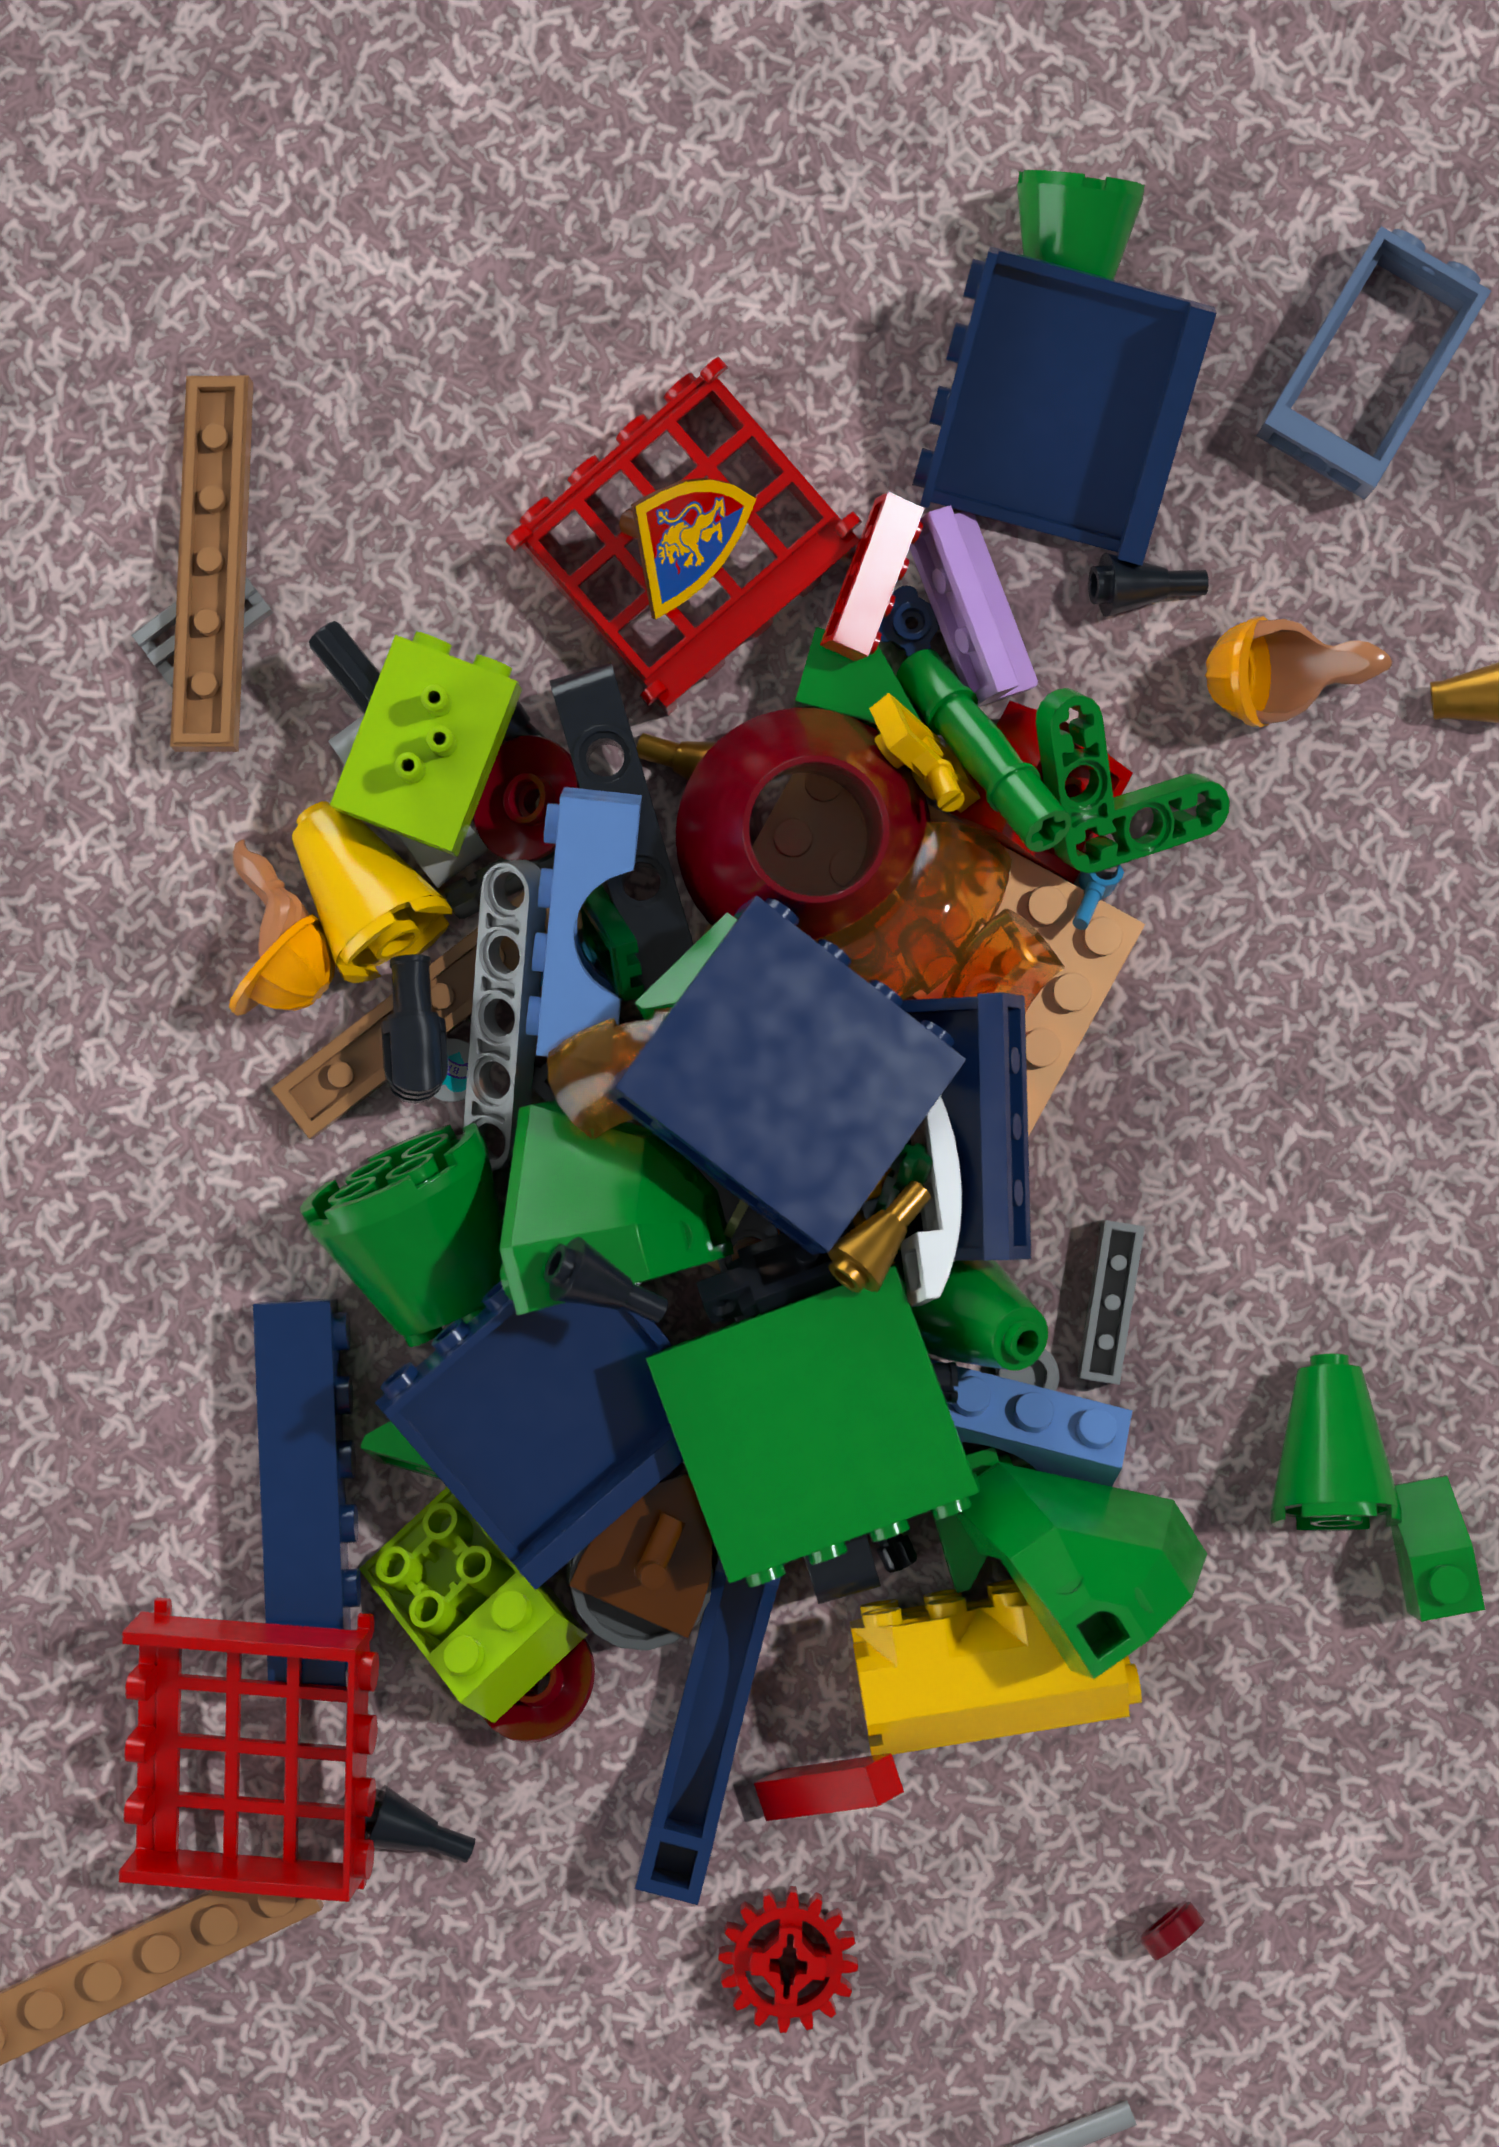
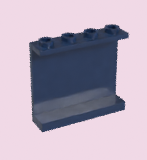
(788, 1075)

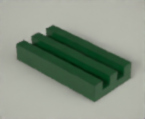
(611, 944)

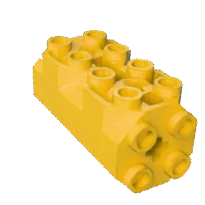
(972, 1673)

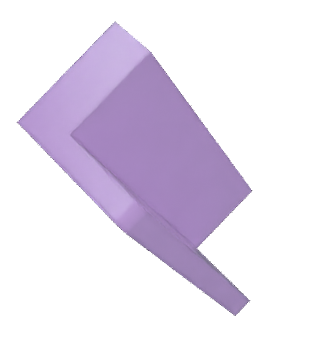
(971, 606)

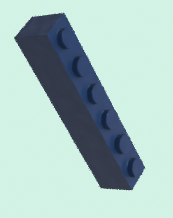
(305, 1474)

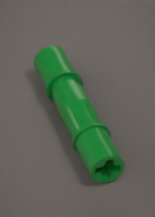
(984, 751)

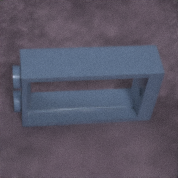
(1324, 451)

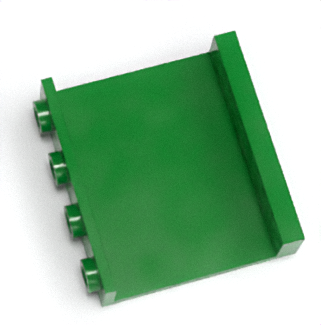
(813, 1428)

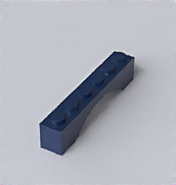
(705, 1738)

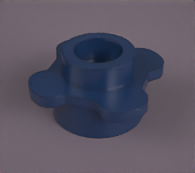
(894, 629)

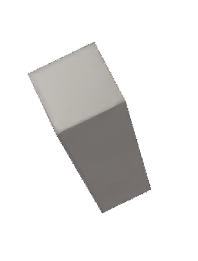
(1110, 1302)

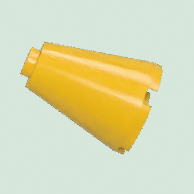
(364, 893)

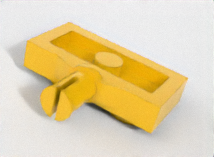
(932, 763)

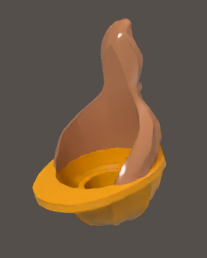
(1278, 669)
(292, 946)

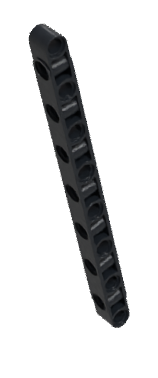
(594, 717)

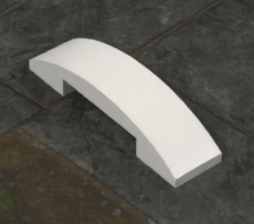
(930, 1253)

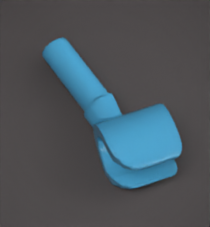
(1094, 891)

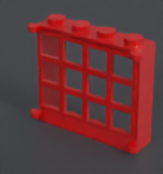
(751, 607)
(158, 1740)

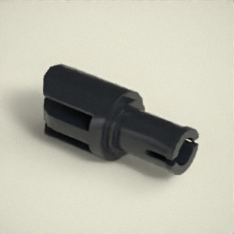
(414, 1034)

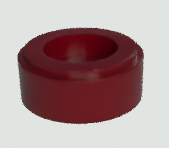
(1171, 1930)

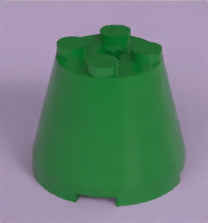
(416, 1230)

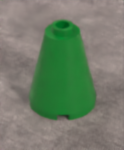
(1077, 219)
(982, 1319)
(1333, 1453)

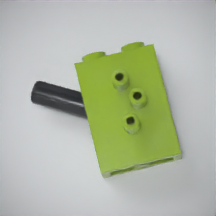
(423, 734)

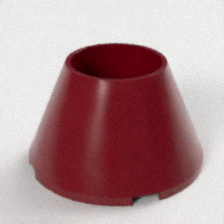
(720, 796)

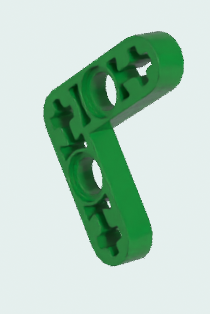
(1096, 806)

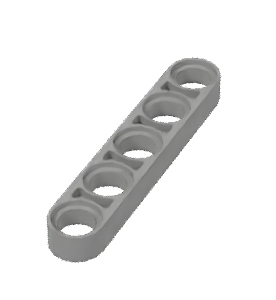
(497, 982)

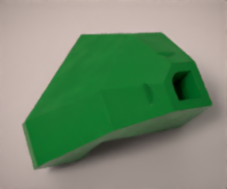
(617, 1192)
(1088, 1558)

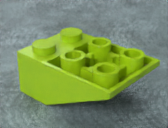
(471, 1608)

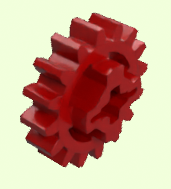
(813, 1961)

